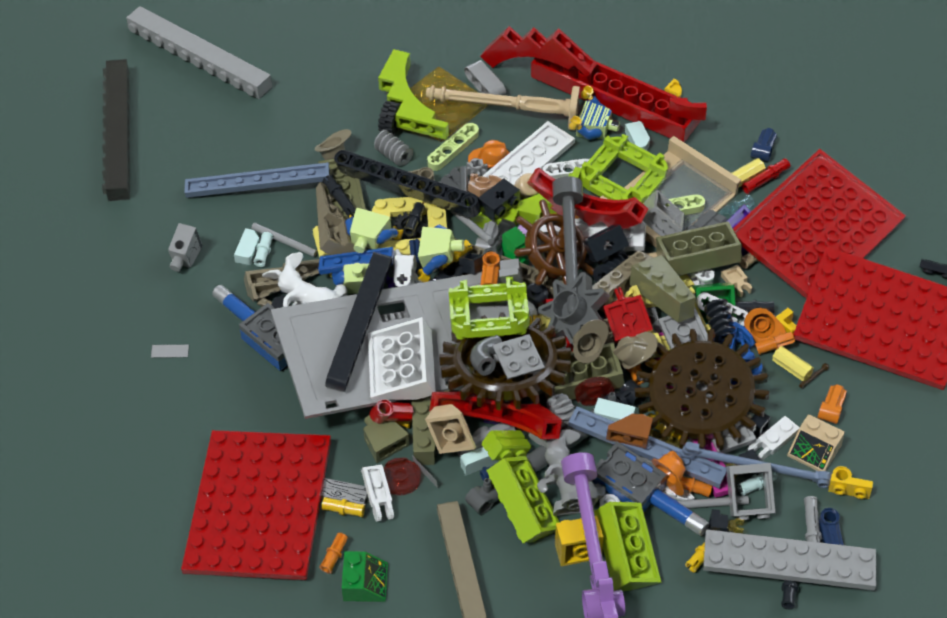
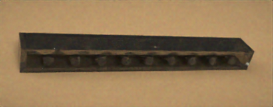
(117, 131)

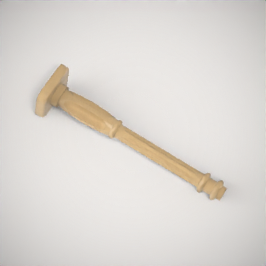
(537, 104)

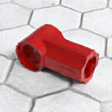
(392, 411)

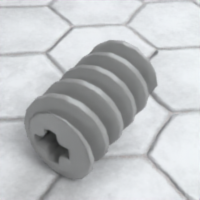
(393, 148)

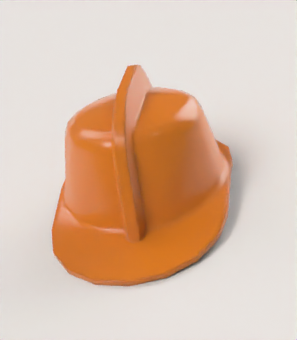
(491, 153)
(763, 324)
(674, 468)

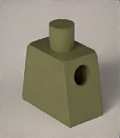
(384, 438)

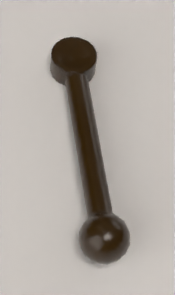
(824, 367)

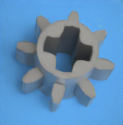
(476, 167)

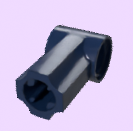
(763, 147)
(830, 530)

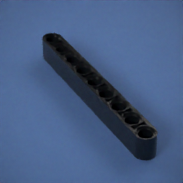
(396, 179)
(358, 322)

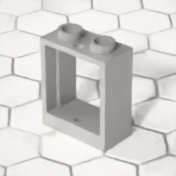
(661, 218)
(768, 490)

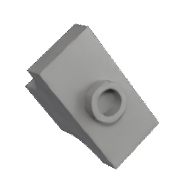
(511, 268)

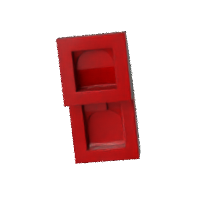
(681, 108)

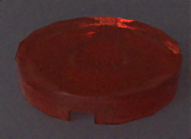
(591, 389)
(402, 476)

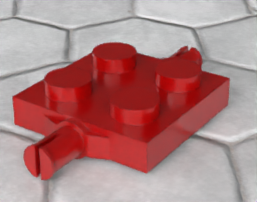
(627, 316)

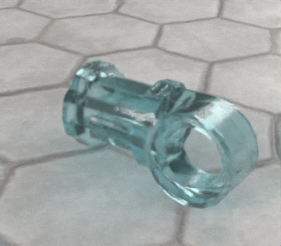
(734, 206)

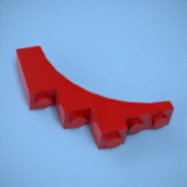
(593, 209)
(530, 417)

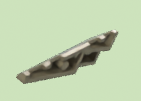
(331, 225)
(260, 287)

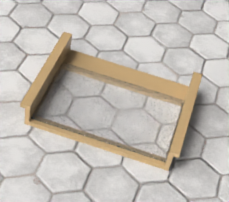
(692, 175)

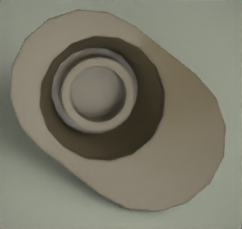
(333, 144)
(590, 341)
(635, 349)

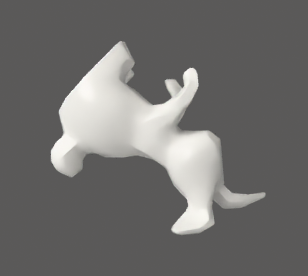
(299, 290)

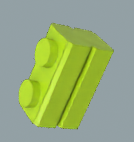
(506, 444)

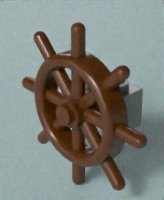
(547, 248)

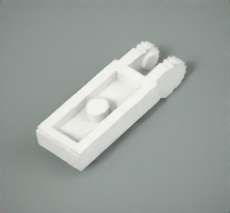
(775, 437)
(377, 491)

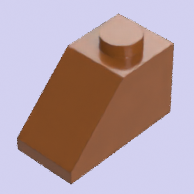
(631, 430)

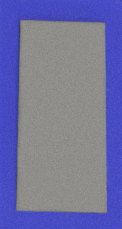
(169, 351)
(426, 473)

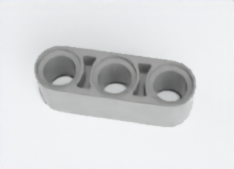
(484, 79)

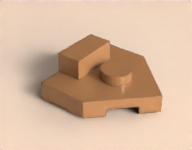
(481, 184)

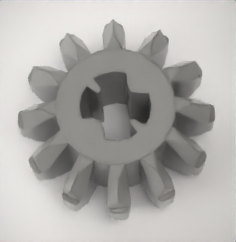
(561, 407)

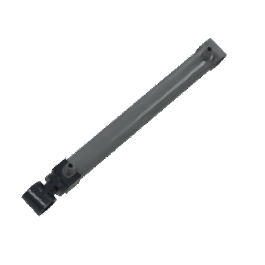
(484, 497)

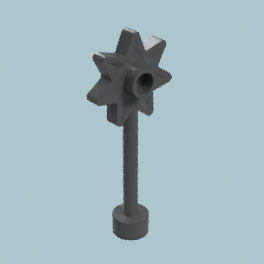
(576, 300)

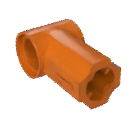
(490, 268)
(832, 407)

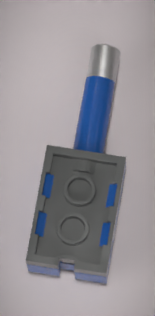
(257, 327)
(641, 482)

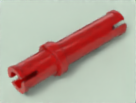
(771, 172)

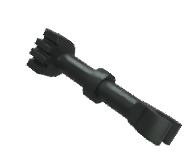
(503, 226)

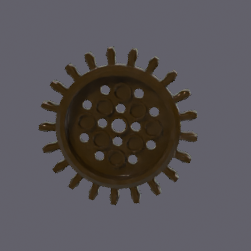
(496, 384)
(722, 415)

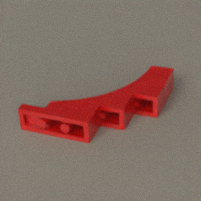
(556, 48)

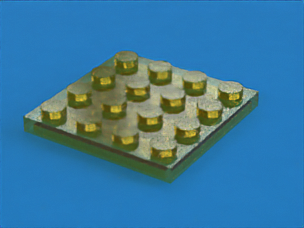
(453, 112)

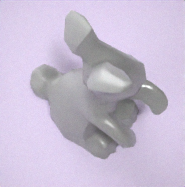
(554, 453)

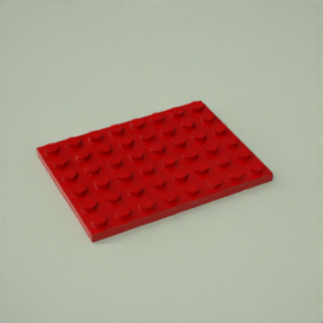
(814, 210)
(877, 317)
(257, 505)

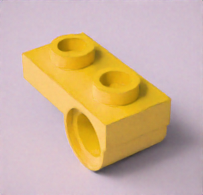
(849, 486)

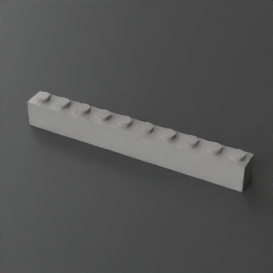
(199, 52)

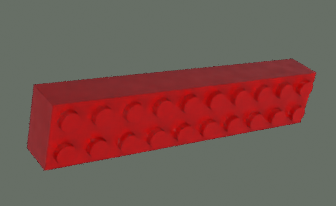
(621, 94)

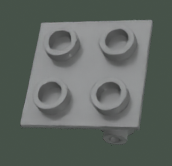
(518, 356)

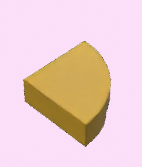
(674, 88)

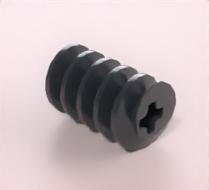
(607, 266)
(719, 319)

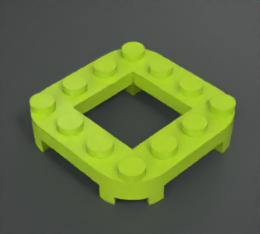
(620, 147)
(517, 304)

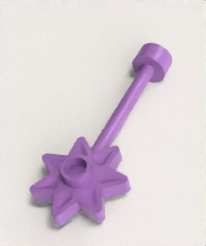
(601, 599)

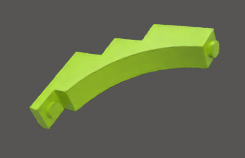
(412, 113)
(527, 208)

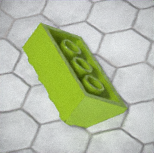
(523, 501)
(627, 546)

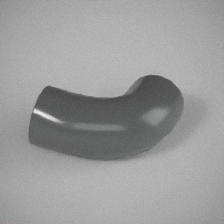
(482, 355)

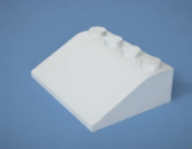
(401, 361)

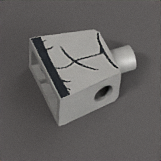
(184, 247)

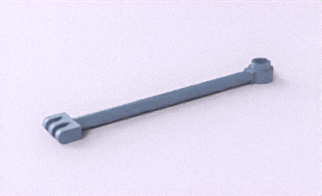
(691, 450)

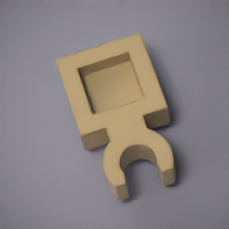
(738, 278)

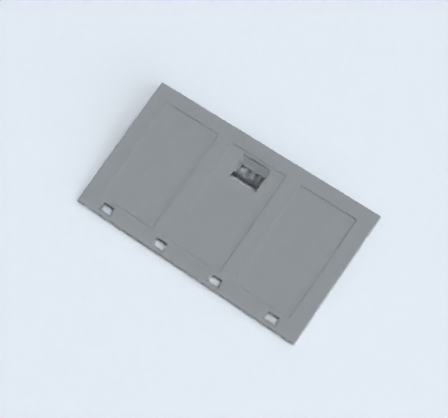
(314, 329)

